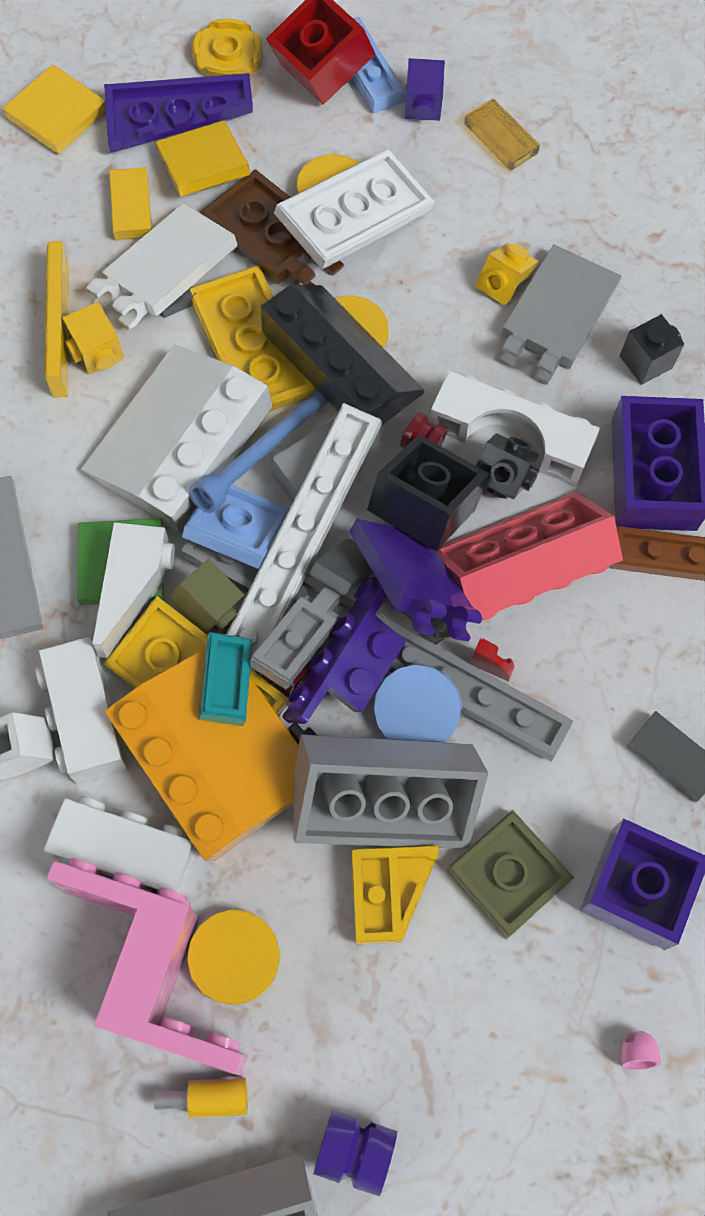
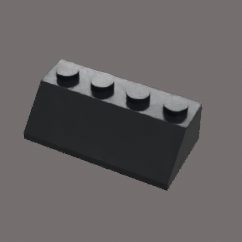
(337, 352)

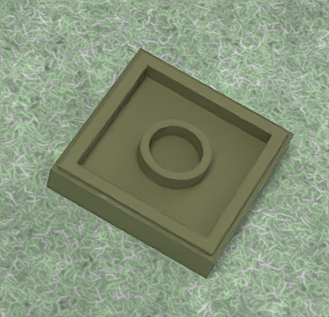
(509, 874)

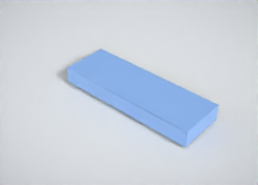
(377, 81)

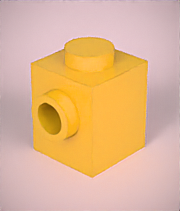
(92, 339)

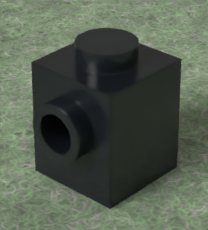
(652, 349)

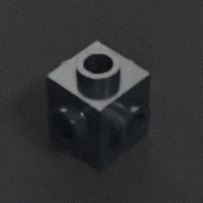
(509, 466)

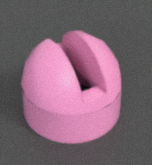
(640, 1051)

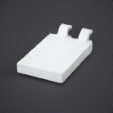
(162, 265)

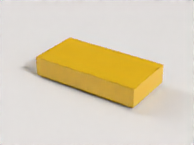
(130, 203)

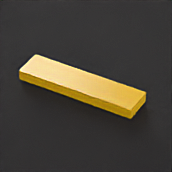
(56, 307)

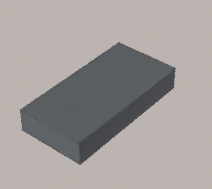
(342, 567)
(671, 755)

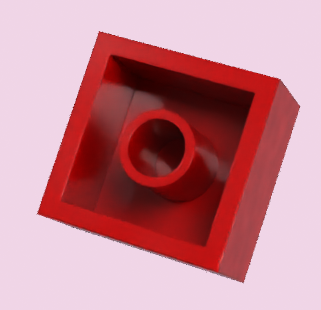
(321, 47)

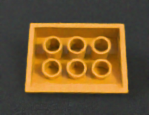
(211, 774)

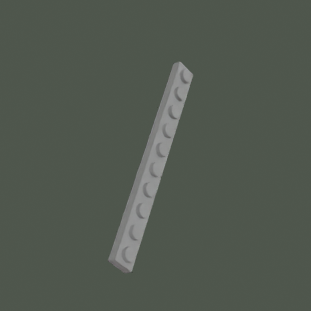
(481, 694)

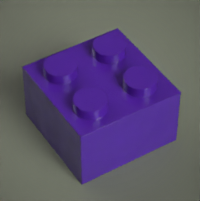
(645, 884)

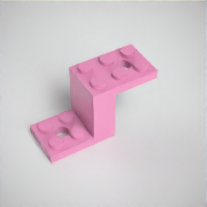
(147, 964)

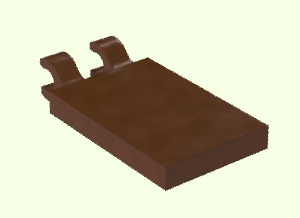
(260, 236)

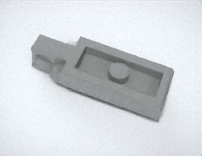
(297, 637)

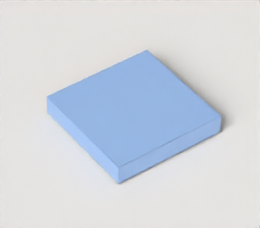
(239, 527)

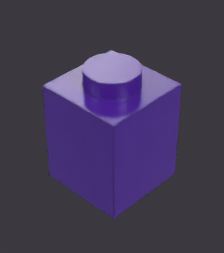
(424, 89)

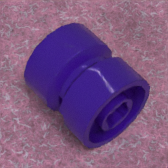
(356, 1153)

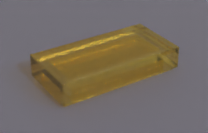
(502, 134)

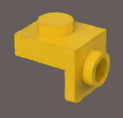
(504, 271)

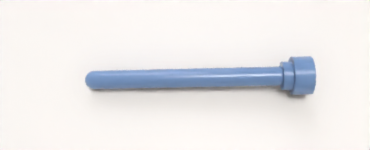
(211, 490)

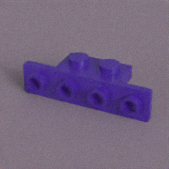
(353, 659)

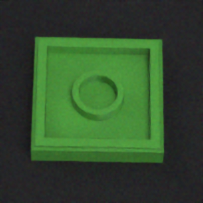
(93, 552)

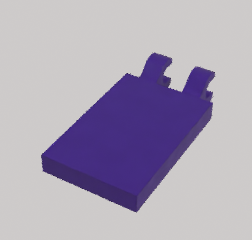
(414, 579)

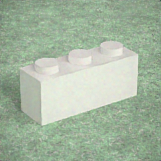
(77, 709)
(121, 844)

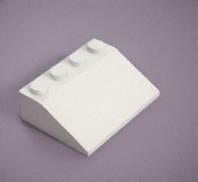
(177, 429)

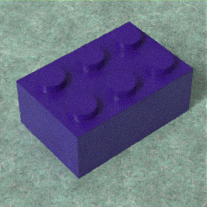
(659, 463)

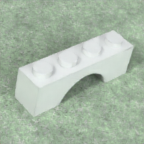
(473, 406)

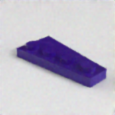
(172, 106)

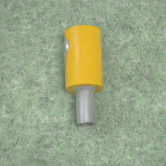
(208, 1098)

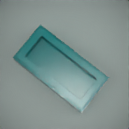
(225, 679)

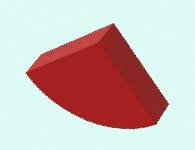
(486, 659)

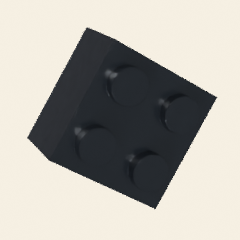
(427, 492)

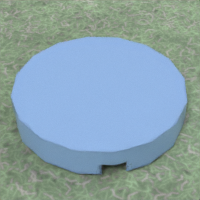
(418, 705)

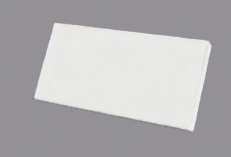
(354, 208)

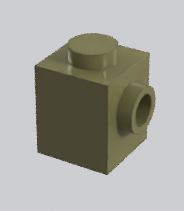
(207, 597)

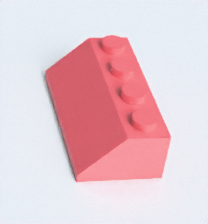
(532, 553)

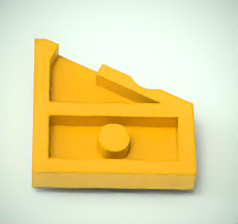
(388, 890)

